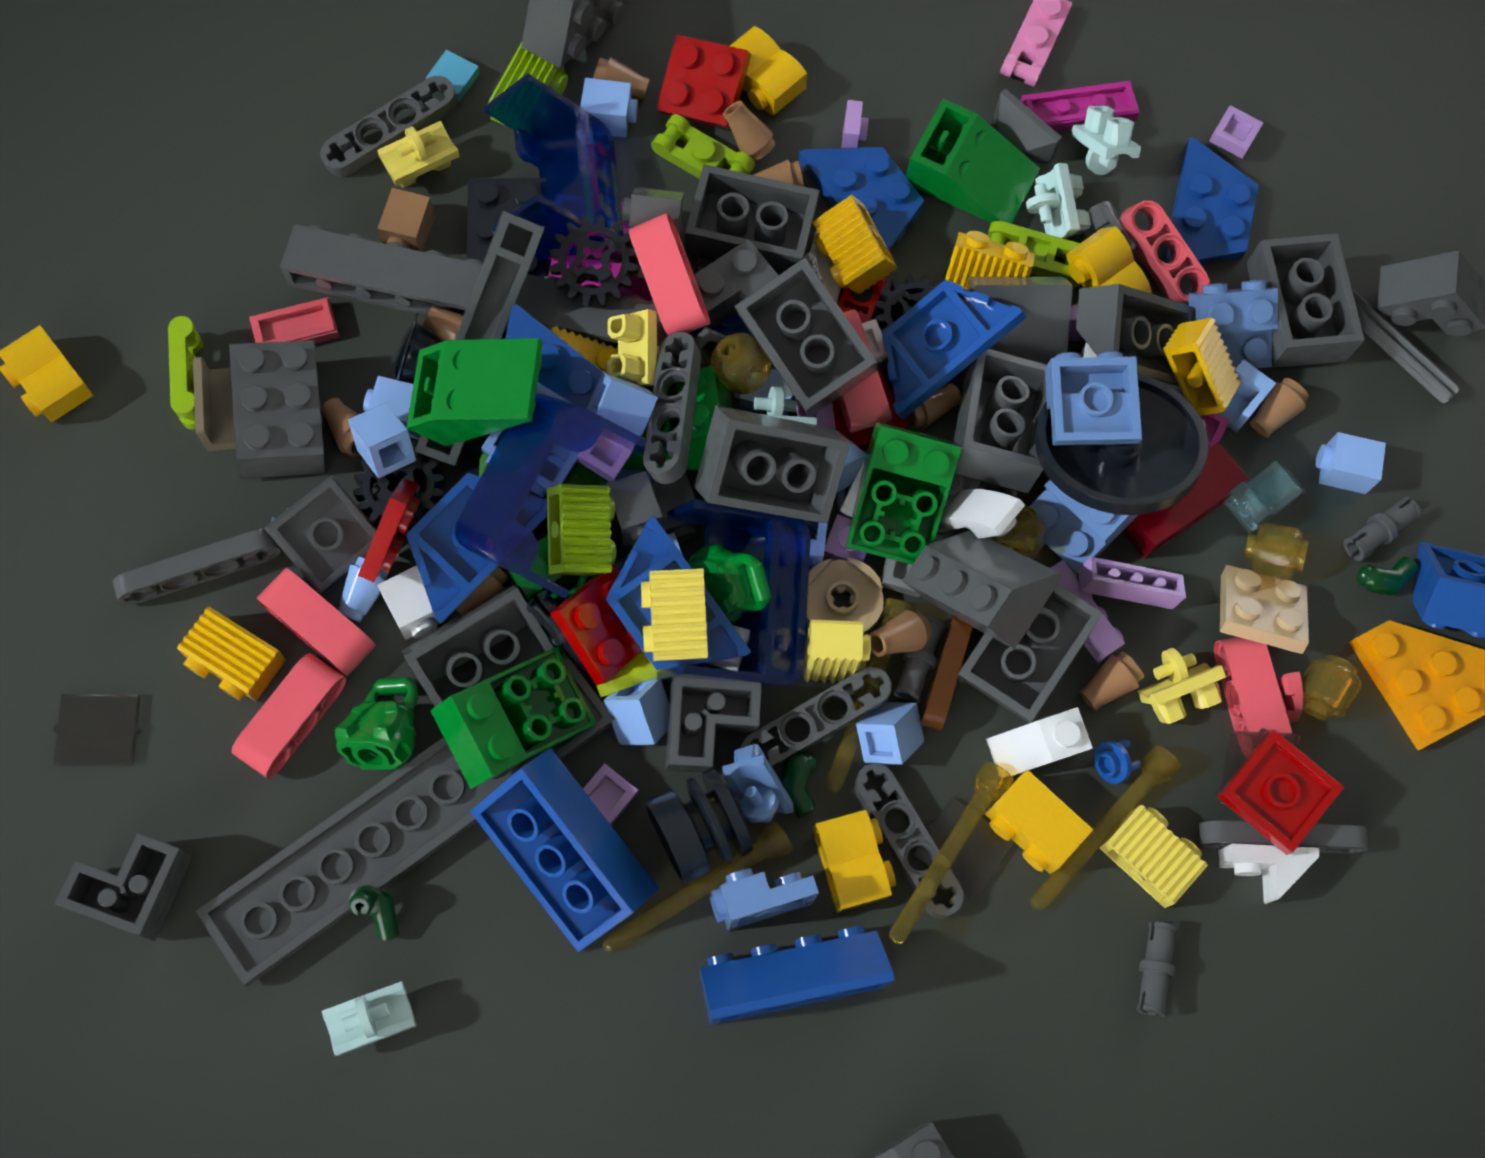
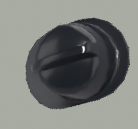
(407, 355)

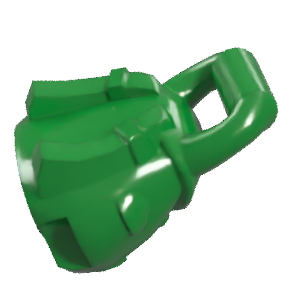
(732, 579)
(383, 731)

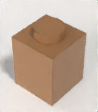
(406, 219)

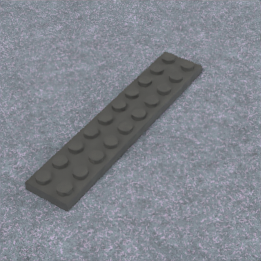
(362, 844)

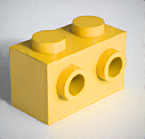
(1037, 823)

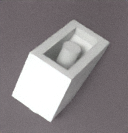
(409, 604)
(1040, 742)

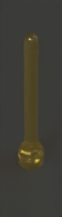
(850, 739)
(1158, 767)
(990, 784)
(769, 845)

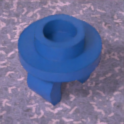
(1114, 761)

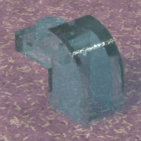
(1264, 496)

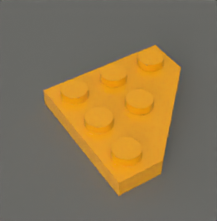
(1424, 678)

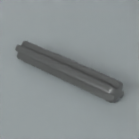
(1404, 351)

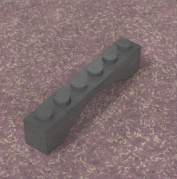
(492, 299)

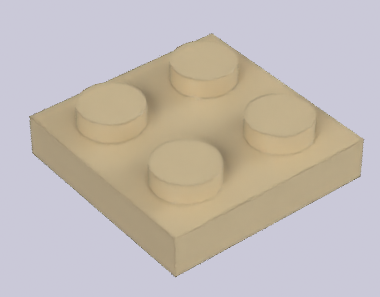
(1264, 609)

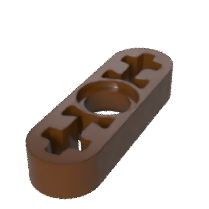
(946, 674)

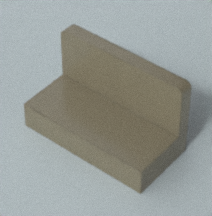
(213, 406)

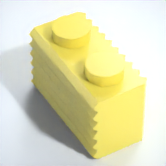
(677, 615)
(835, 650)
(1154, 855)

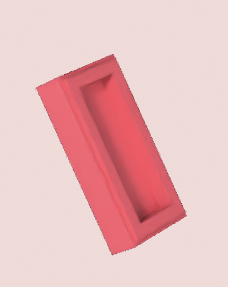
(297, 323)

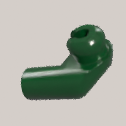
(1385, 580)
(795, 780)
(378, 905)

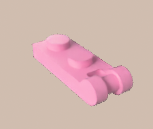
(1036, 40)

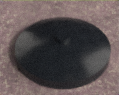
(1132, 476)

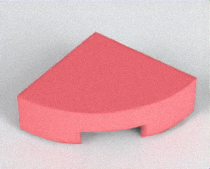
(1292, 695)

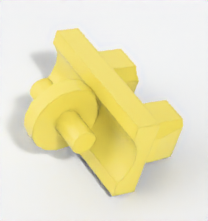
(418, 154)
(636, 347)
(1198, 681)

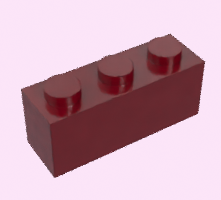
(1217, 479)

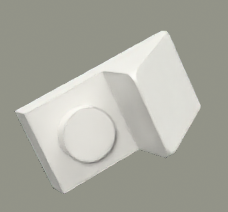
(1277, 868)

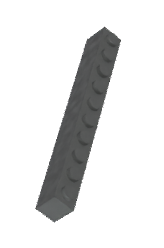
(416, 280)

